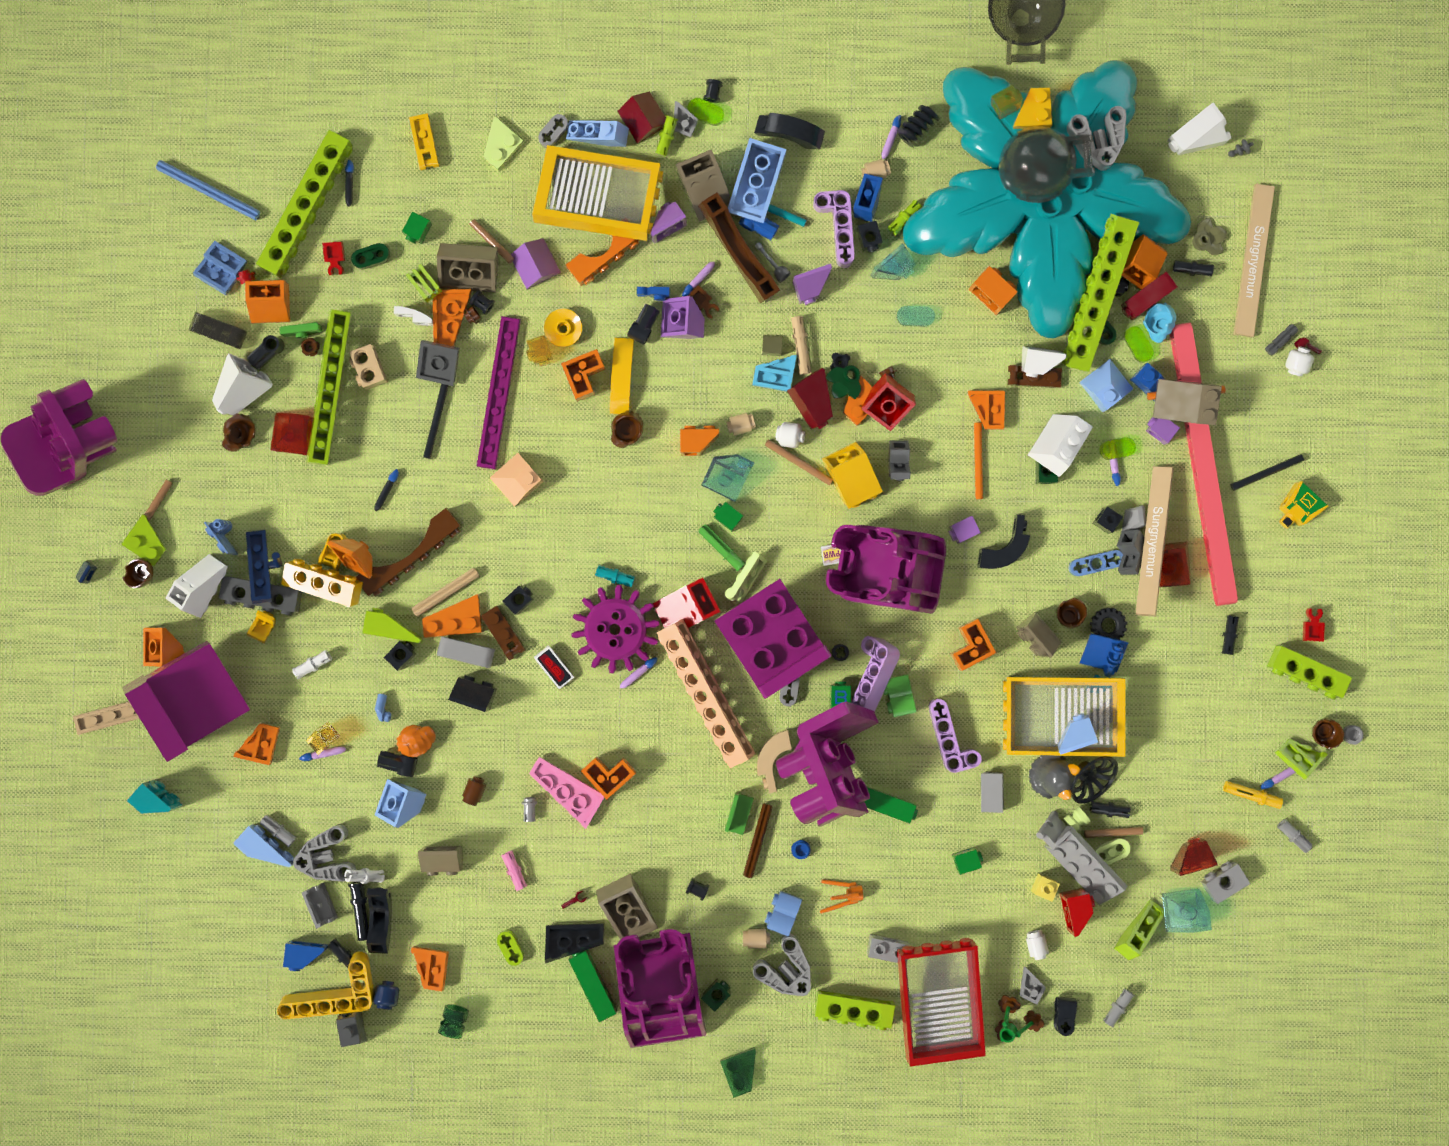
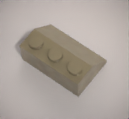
(467, 267)

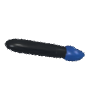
(349, 183)
(386, 490)

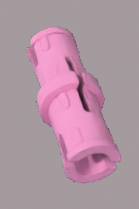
(514, 870)

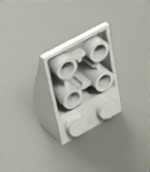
(197, 586)

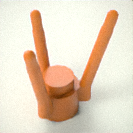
(853, 894)

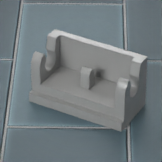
(992, 792)
(319, 905)

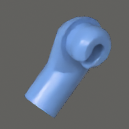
(380, 708)

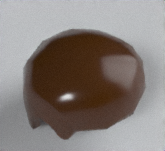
(138, 573)
(1071, 613)
(1328, 733)

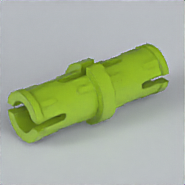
(666, 135)
(903, 217)

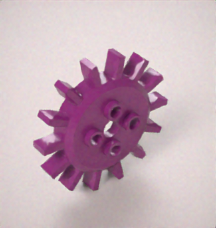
(629, 616)

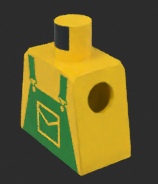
(1300, 505)

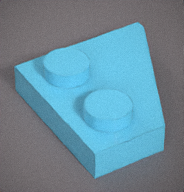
(775, 374)

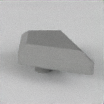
(686, 121)
(1134, 518)
(1031, 987)

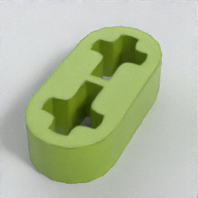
(514, 945)

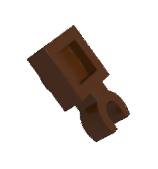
(702, 300)

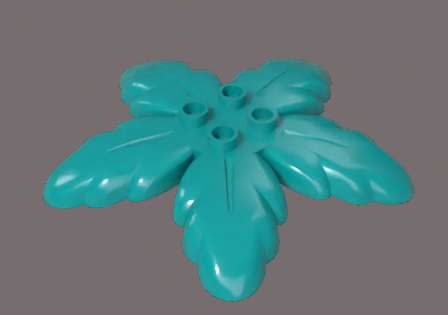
(1051, 240)

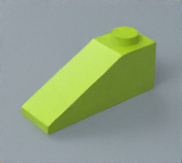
(385, 625)
(1140, 931)

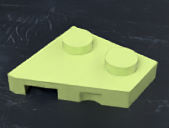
(501, 144)

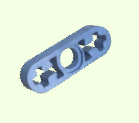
(1081, 561)

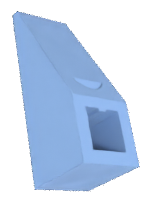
(598, 132)
(258, 846)

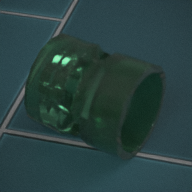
(453, 1021)

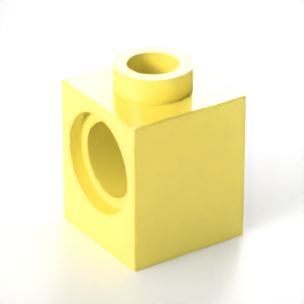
(1045, 887)

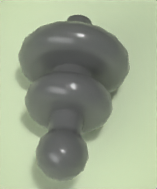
(1239, 149)

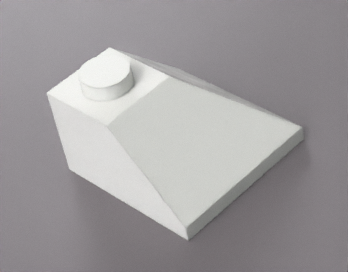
(1039, 360)

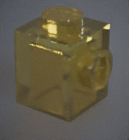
(1006, 101)
(539, 351)
(323, 738)

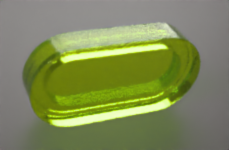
(706, 111)
(1138, 344)
(1117, 448)

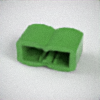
(900, 696)

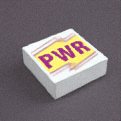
(830, 555)

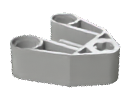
(1115, 136)
(328, 872)
(776, 981)

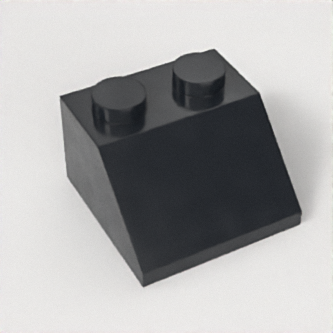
(473, 694)

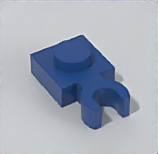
(657, 293)

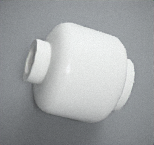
(1299, 361)
(790, 434)

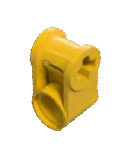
(328, 553)

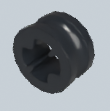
(846, 651)

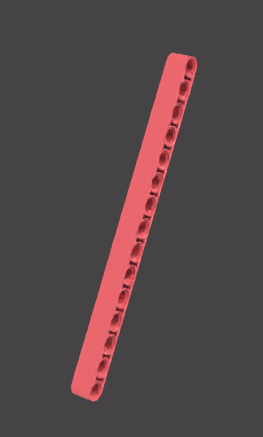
(1205, 475)

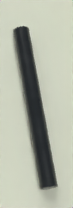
(435, 421)
(1267, 472)

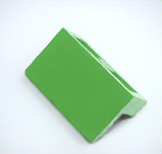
(739, 813)

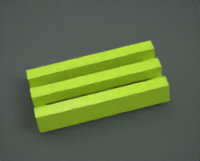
(416, 273)

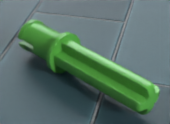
(721, 547)

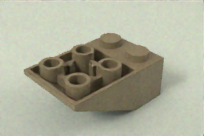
(702, 179)
(1039, 635)

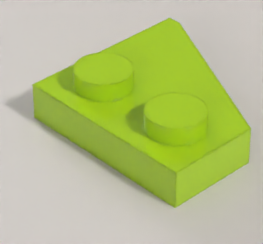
(144, 541)
(1300, 757)

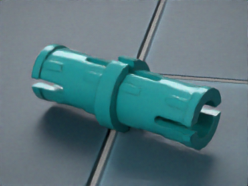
(614, 576)

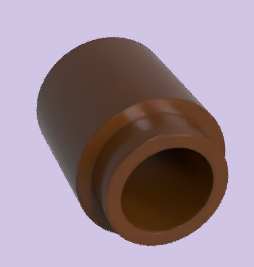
(474, 790)

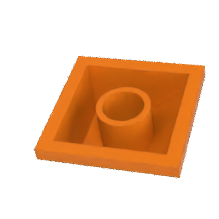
(353, 555)
(159, 647)

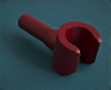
(1304, 342)
(573, 900)

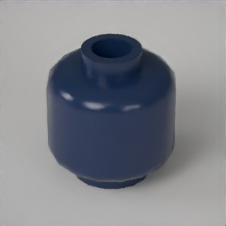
(386, 995)

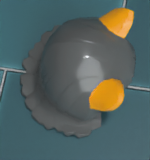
(1053, 776)

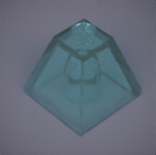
(895, 265)
(728, 475)
(1186, 911)

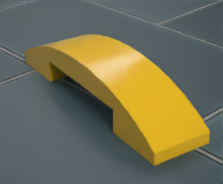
(621, 375)

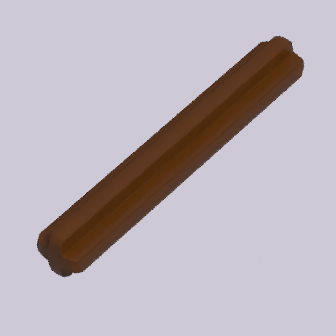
(757, 840)

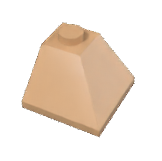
(516, 479)

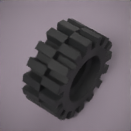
(1112, 613)

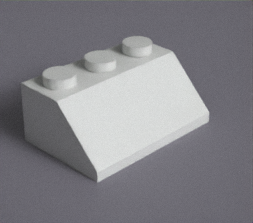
(1060, 442)

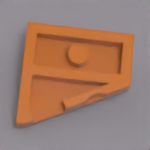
(990, 408)
(431, 967)

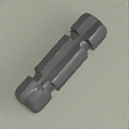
(1281, 339)

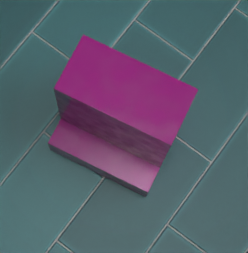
(185, 700)

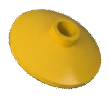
(561, 318)

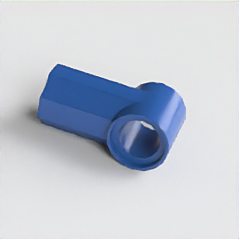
(766, 230)

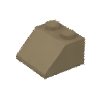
(441, 859)

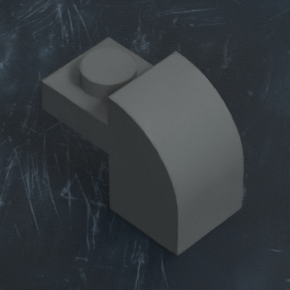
(899, 460)
(1131, 546)

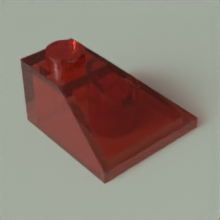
(291, 433)
(1175, 565)
(1193, 857)

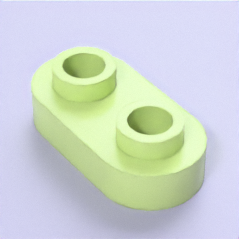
(1110, 851)

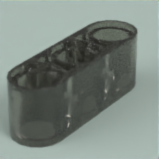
(217, 330)

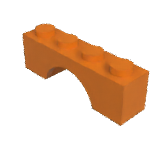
(585, 268)

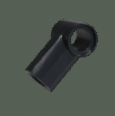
(641, 328)
(264, 353)
(399, 763)

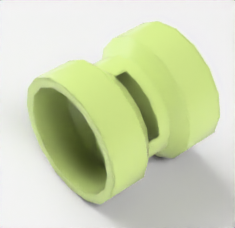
(1078, 818)

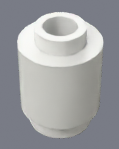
(1037, 944)

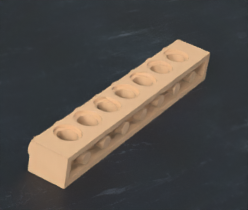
(707, 683)

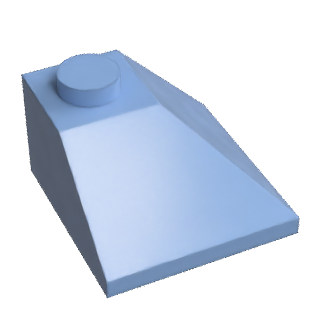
(1106, 385)
(1077, 734)
(399, 803)

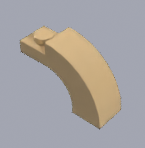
(770, 750)

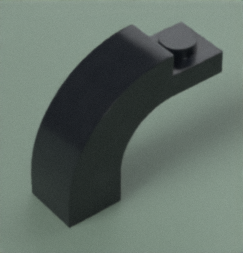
(790, 128)
(1011, 552)
(380, 920)

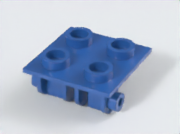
(1104, 653)

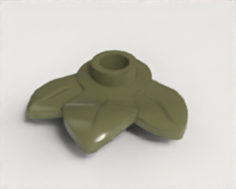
(1211, 236)

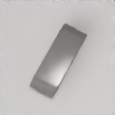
(465, 652)

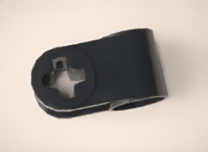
(1065, 1012)

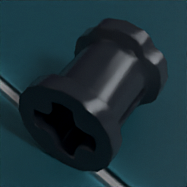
(712, 91)
(478, 300)
(697, 889)

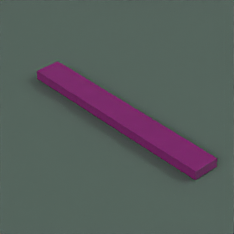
(498, 392)

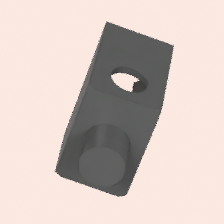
(351, 1029)

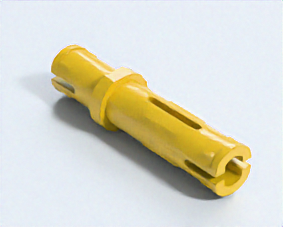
(1260, 797)

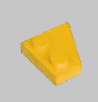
(1035, 109)

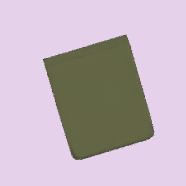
(772, 345)

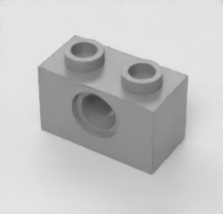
(1236, 882)
(884, 948)

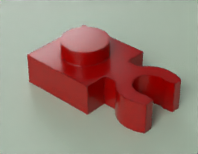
(334, 253)
(1313, 629)

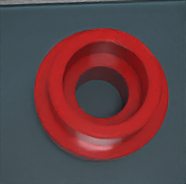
(245, 276)

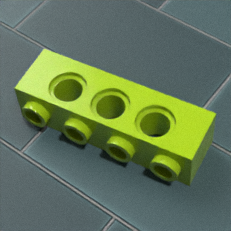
(1338, 681)
(881, 1022)

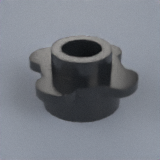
(839, 357)

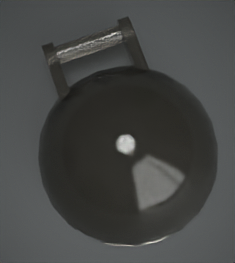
(1026, 24)
(1042, 162)

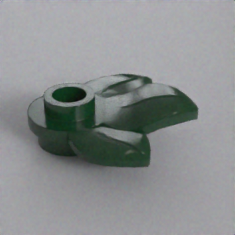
(842, 383)

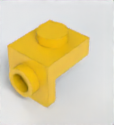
(261, 626)

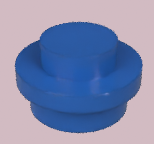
(800, 849)

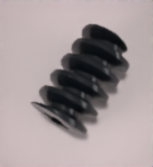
(916, 124)

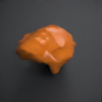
(415, 740)

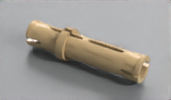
(801, 345)

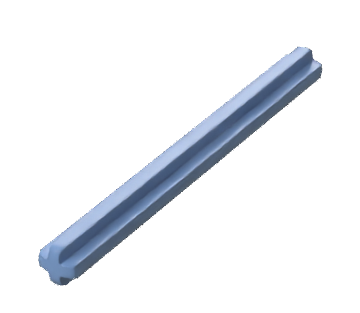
(208, 190)

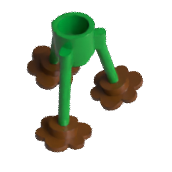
(1006, 1030)

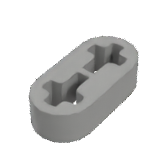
(556, 134)
(794, 691)

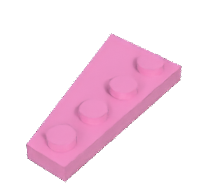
(568, 791)

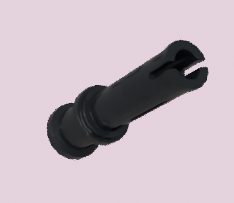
(358, 901)

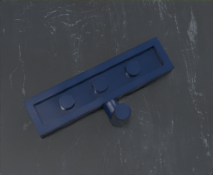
(260, 566)

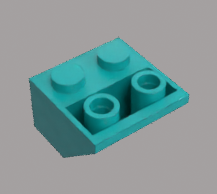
(153, 798)

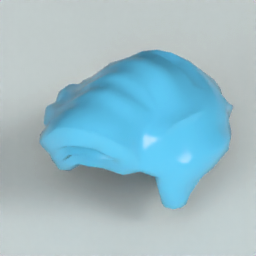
(1159, 321)

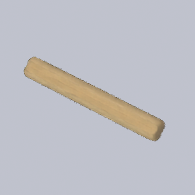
(445, 592)

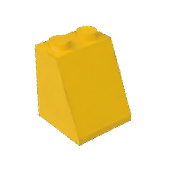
(852, 475)

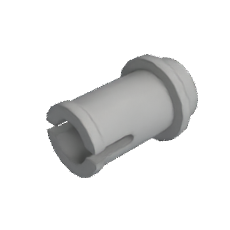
(529, 809)

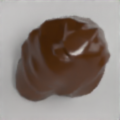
(626, 429)
(238, 432)

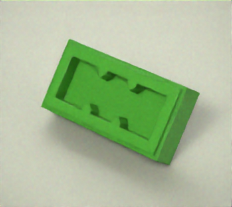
(300, 330)

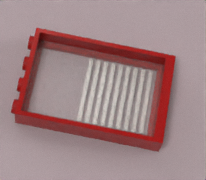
(941, 1002)

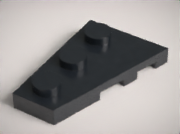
(571, 939)

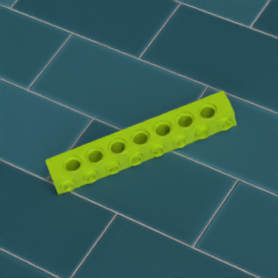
(303, 193)
(1108, 286)
(328, 387)

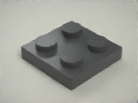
(437, 362)

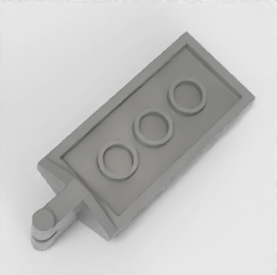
(1080, 859)

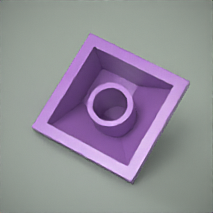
(667, 221)
(810, 284)
(682, 319)

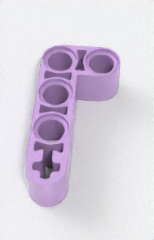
(839, 229)
(878, 671)
(949, 733)

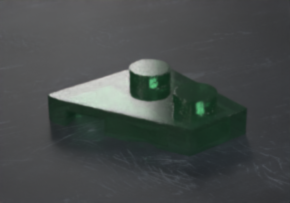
(740, 1071)

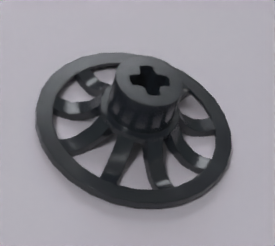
(1089, 775)

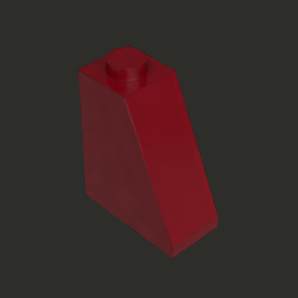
(1148, 296)
(813, 399)

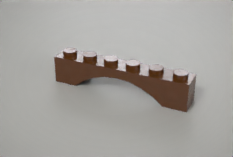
(724, 227)
(440, 528)

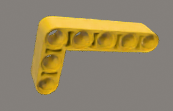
(333, 997)

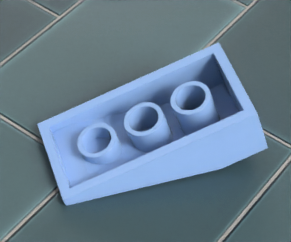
(756, 180)

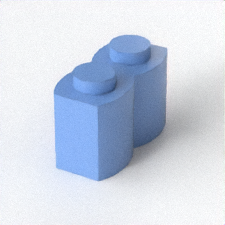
(783, 913)

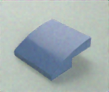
(220, 268)

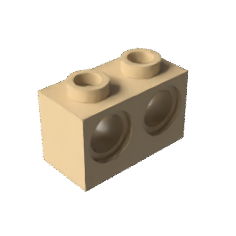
(371, 365)

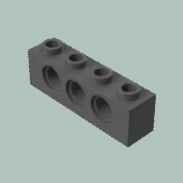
(231, 586)

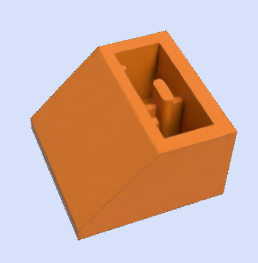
(1144, 262)
(268, 301)
(696, 441)

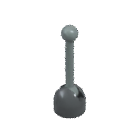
(781, 273)

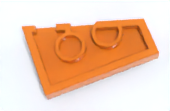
(448, 314)
(454, 620)

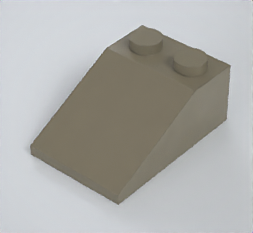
(1187, 401)
(626, 908)

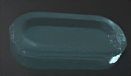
(915, 316)

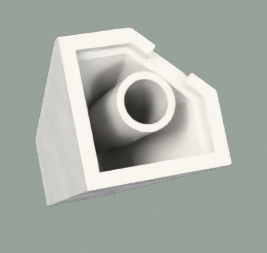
(1201, 132)
(238, 385)

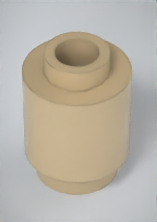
(877, 168)
(741, 424)
(756, 938)

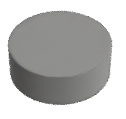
(1353, 734)

